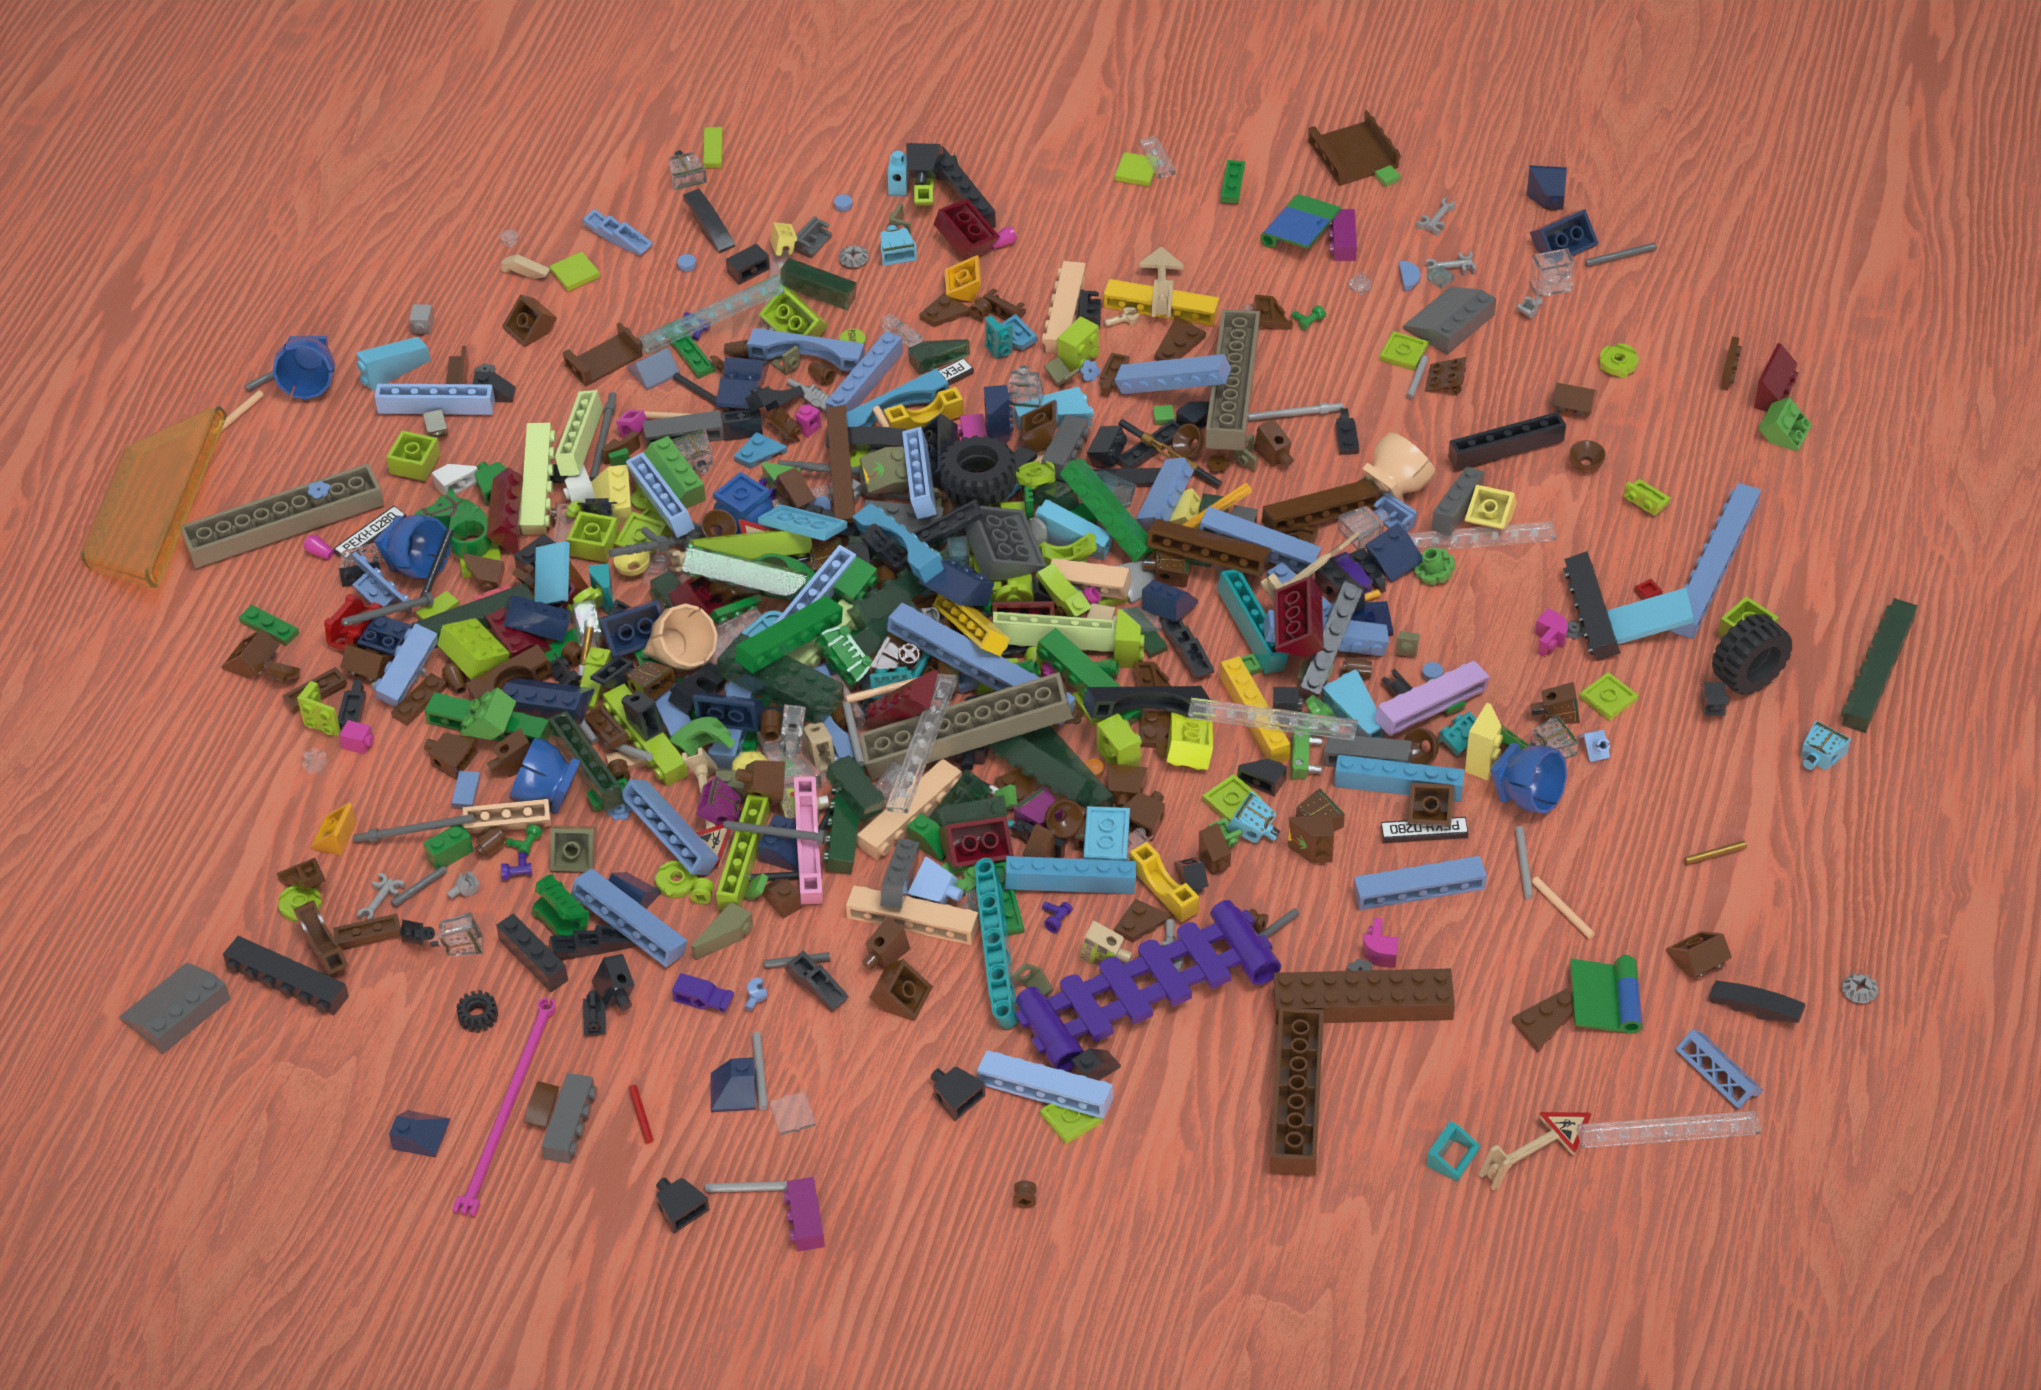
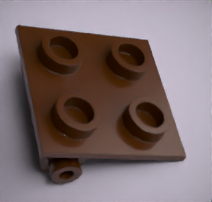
(1446, 374)

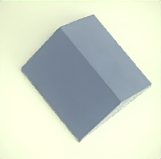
(654, 369)

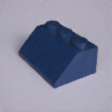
(1569, 232)
(998, 412)
(961, 584)
(536, 618)
(629, 628)
(730, 710)

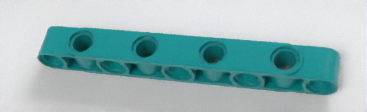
(995, 943)

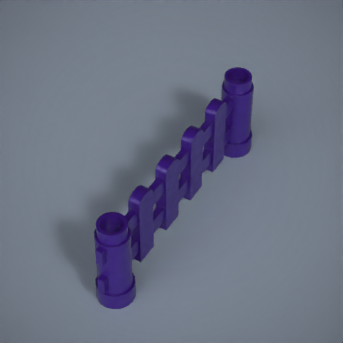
(1060, 1040)

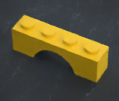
(946, 402)
(1177, 898)

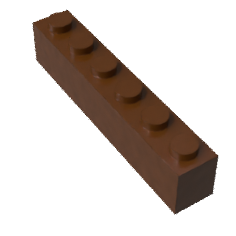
(1319, 506)
(1208, 547)

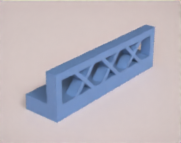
(1724, 1062)

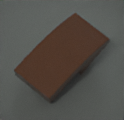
(630, 442)
(541, 1104)

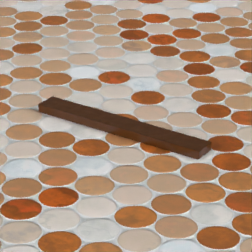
(841, 463)

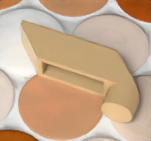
(524, 267)

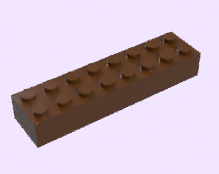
(1368, 994)
(1297, 1091)

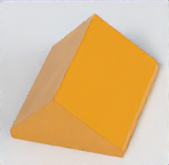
(963, 279)
(335, 830)

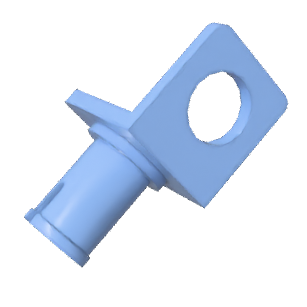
(1596, 745)

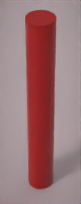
(641, 1115)

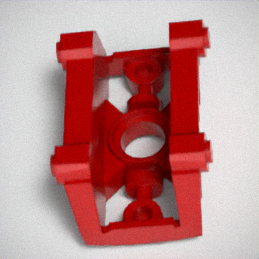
(352, 633)

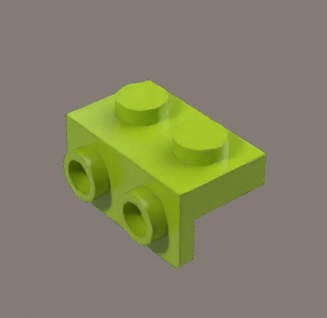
(1646, 496)

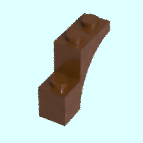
(319, 938)

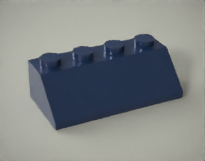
(549, 698)

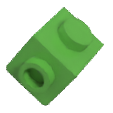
(1230, 837)

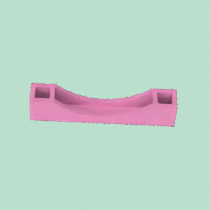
(808, 850)

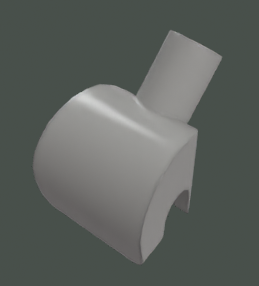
(1529, 306)
(931, 612)
(466, 885)

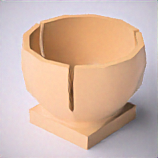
(1398, 467)
(682, 638)

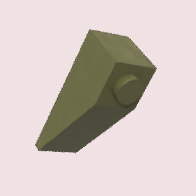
(724, 931)

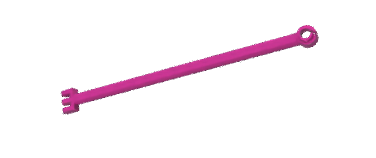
(469, 1199)

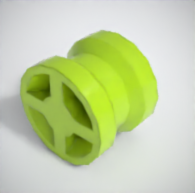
(702, 891)

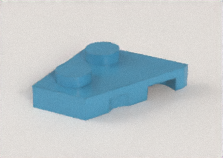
(1022, 334)
(758, 450)

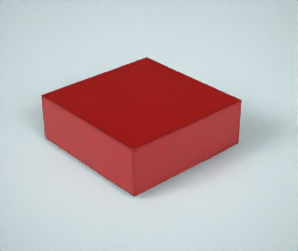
(1647, 589)

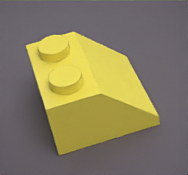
(1491, 507)

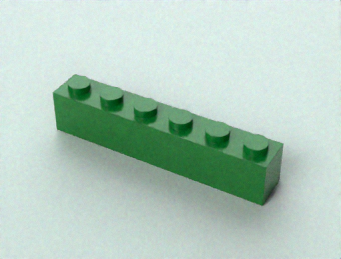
(1107, 509)
(788, 634)
(1077, 667)
(450, 712)

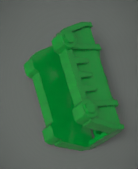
(843, 655)
(559, 907)

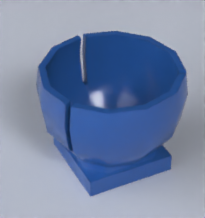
(306, 364)
(743, 500)
(410, 542)
(544, 775)
(1530, 775)

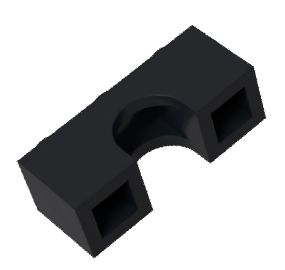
(1330, 578)
(703, 680)

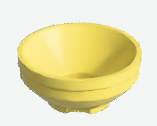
(624, 562)
(746, 758)

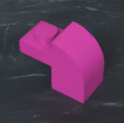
(1553, 630)
(1380, 949)

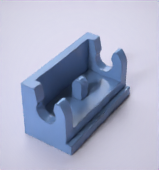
(1397, 512)

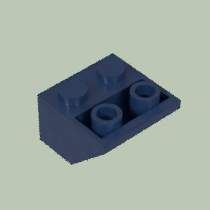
(384, 635)

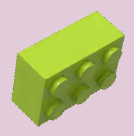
(472, 647)

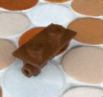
(788, 429)

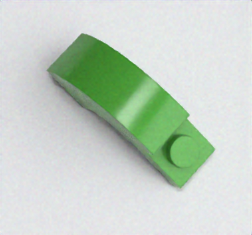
(700, 733)

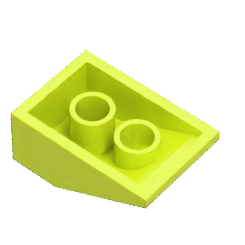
(1189, 742)

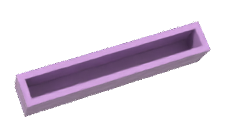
(1431, 698)

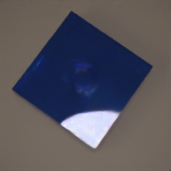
(1375, 613)

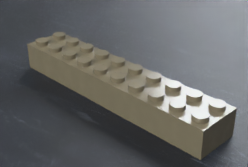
(1231, 401)
(280, 516)
(973, 723)

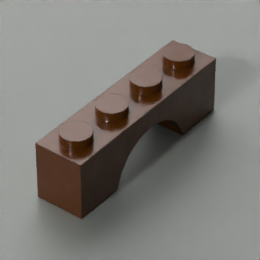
(529, 664)

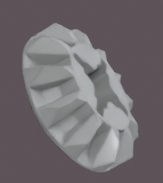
(860, 258)
(1864, 994)

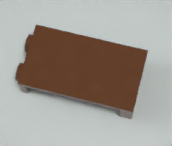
(605, 357)

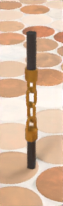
(1149, 439)

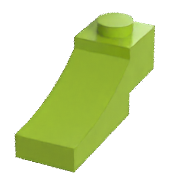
(1063, 592)
(595, 660)

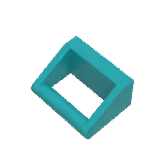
(601, 576)
(1451, 1133)

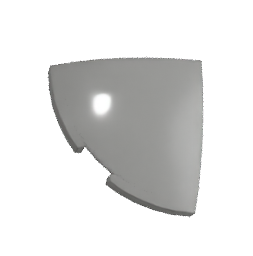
(1038, 529)
(1140, 579)

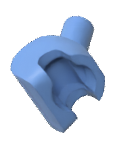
(756, 993)

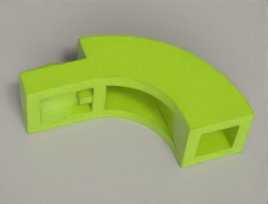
(924, 193)
(1076, 551)

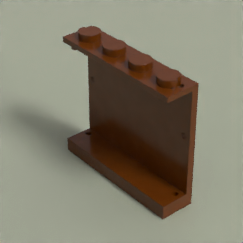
(1354, 150)

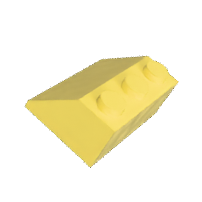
(615, 485)
(1483, 744)

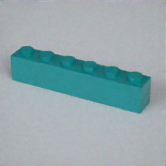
(1249, 618)

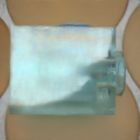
(958, 549)

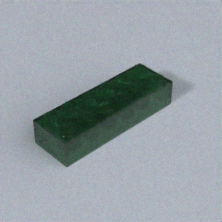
(785, 683)

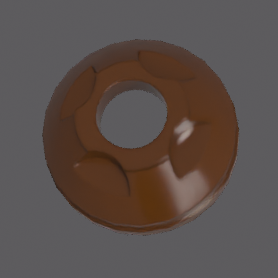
(1183, 439)
(1587, 451)
(720, 519)
(280, 671)
(1417, 737)
(1070, 823)

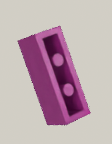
(1343, 236)
(804, 1214)

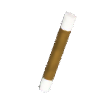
(586, 642)

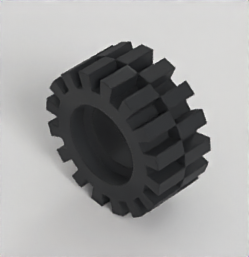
(477, 1021)

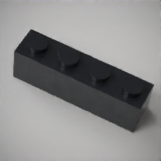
(532, 952)

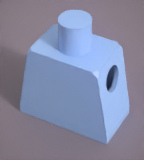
(935, 884)

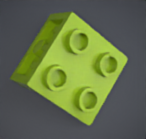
(315, 713)

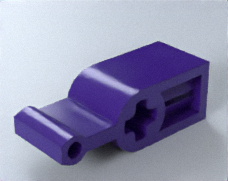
(1354, 570)
(700, 993)

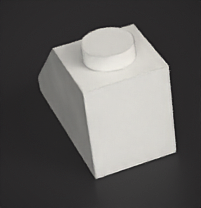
(454, 477)
(579, 487)

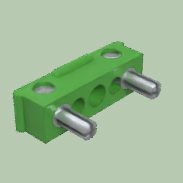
(1300, 755)

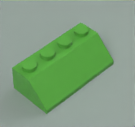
(676, 471)

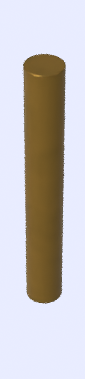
(1715, 852)

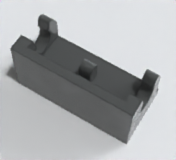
(812, 237)

